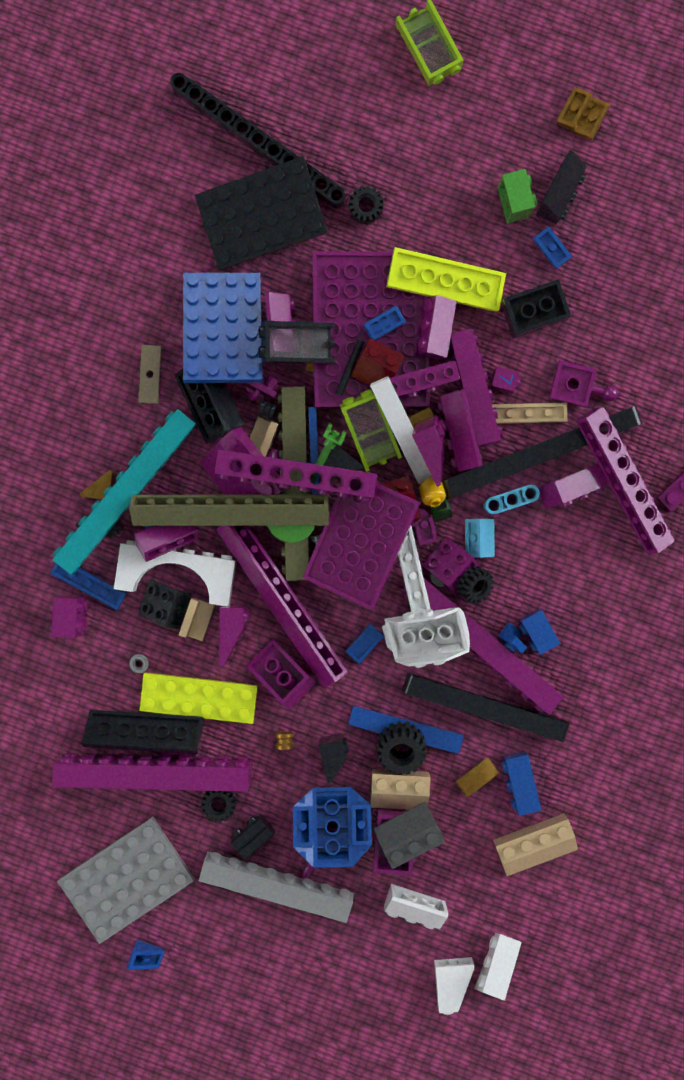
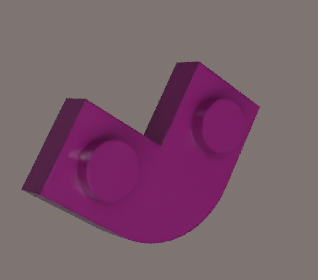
(425, 528)

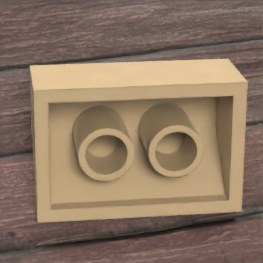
(399, 791)

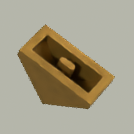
(97, 488)

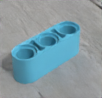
(519, 494)

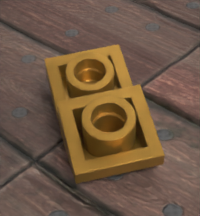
(477, 777)

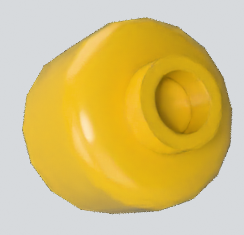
(431, 494)

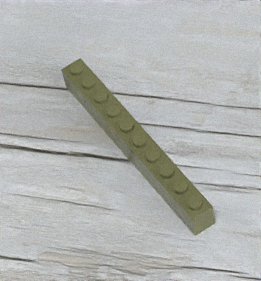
(294, 449)
(230, 510)

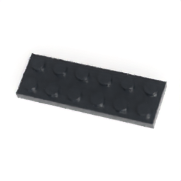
(143, 731)

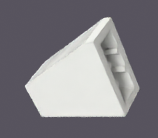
(452, 982)

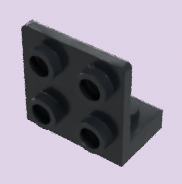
(164, 604)

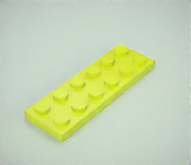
(447, 278)
(198, 697)

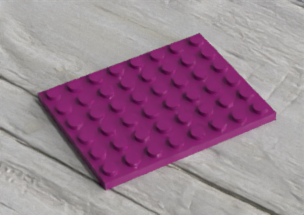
(350, 292)

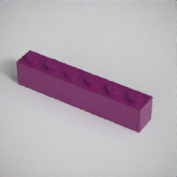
(473, 381)

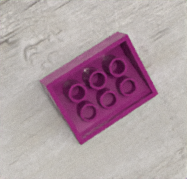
(239, 442)

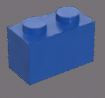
(539, 632)

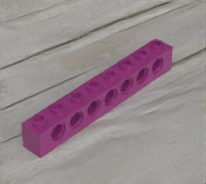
(226, 458)
(616, 475)

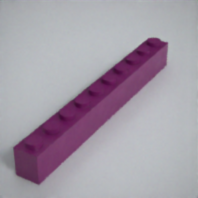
(283, 603)
(500, 658)

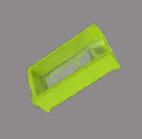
(430, 44)
(369, 429)

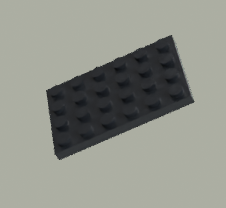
(261, 213)

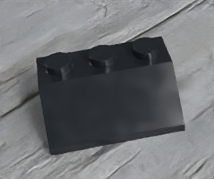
(563, 188)

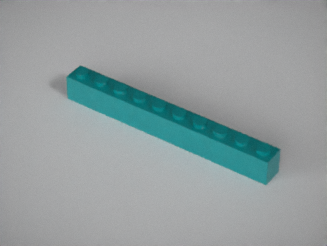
(118, 498)

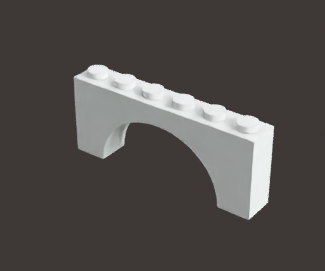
(215, 571)

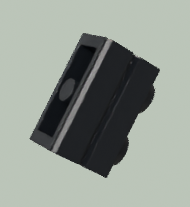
(252, 836)

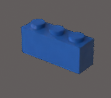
(521, 783)

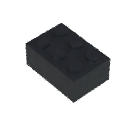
(535, 309)

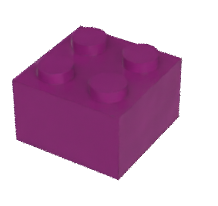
(69, 616)

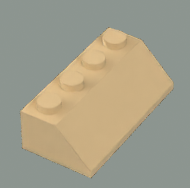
(536, 844)

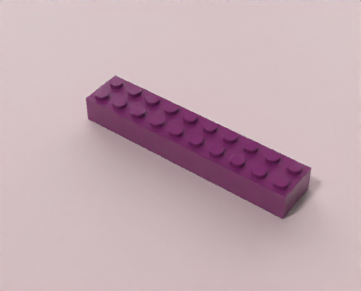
(152, 773)

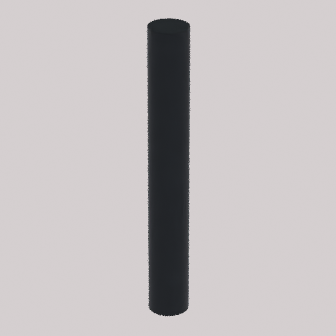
(349, 367)

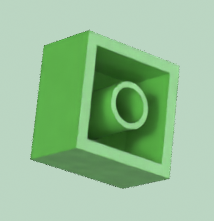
(516, 196)

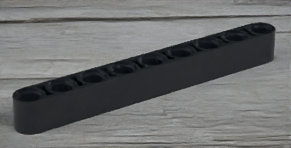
(485, 707)

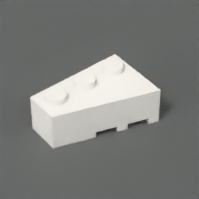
(498, 966)

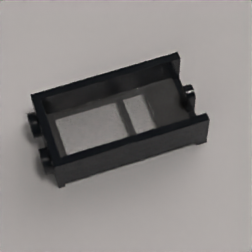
(296, 342)

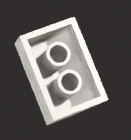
(415, 907)

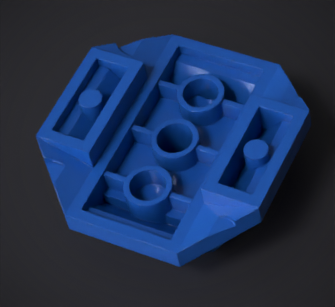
(329, 806)

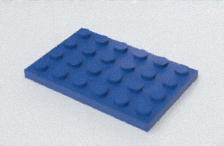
(221, 328)

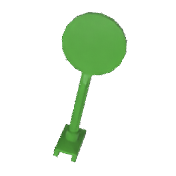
(296, 533)

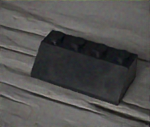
(210, 407)

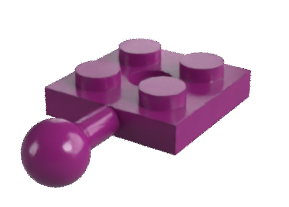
(585, 378)

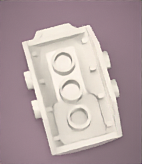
(427, 636)

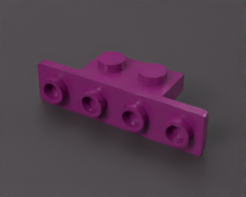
(425, 379)

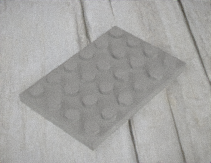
(126, 880)

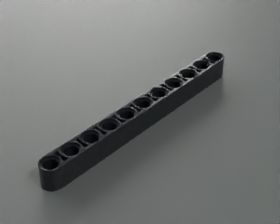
(252, 133)
(532, 456)

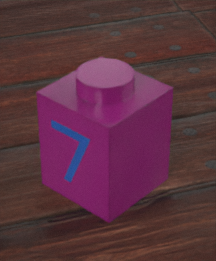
(505, 380)

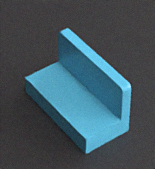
(479, 537)

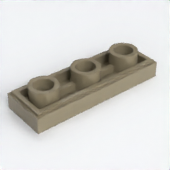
(150, 362)

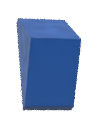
(145, 956)

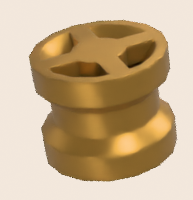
(284, 740)

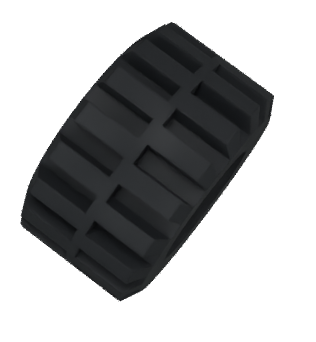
(401, 761)

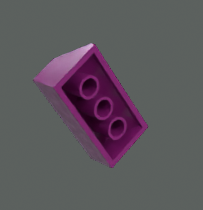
(460, 431)

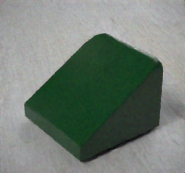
(442, 511)

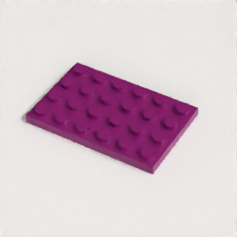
(361, 544)

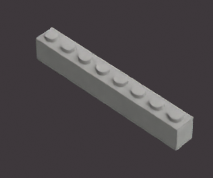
(276, 886)

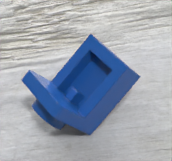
(510, 636)

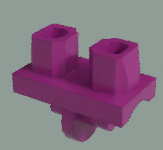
(267, 387)

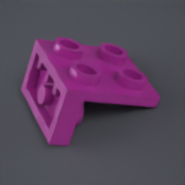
(449, 563)

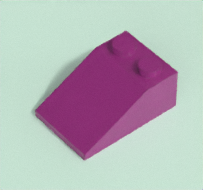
(430, 440)
(232, 623)
(281, 674)

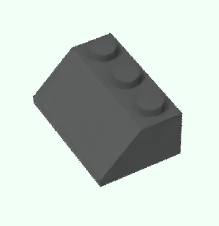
(409, 835)

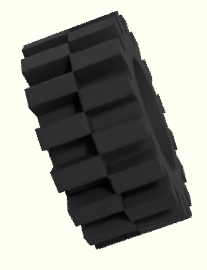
(371, 194)
(468, 581)
(216, 815)

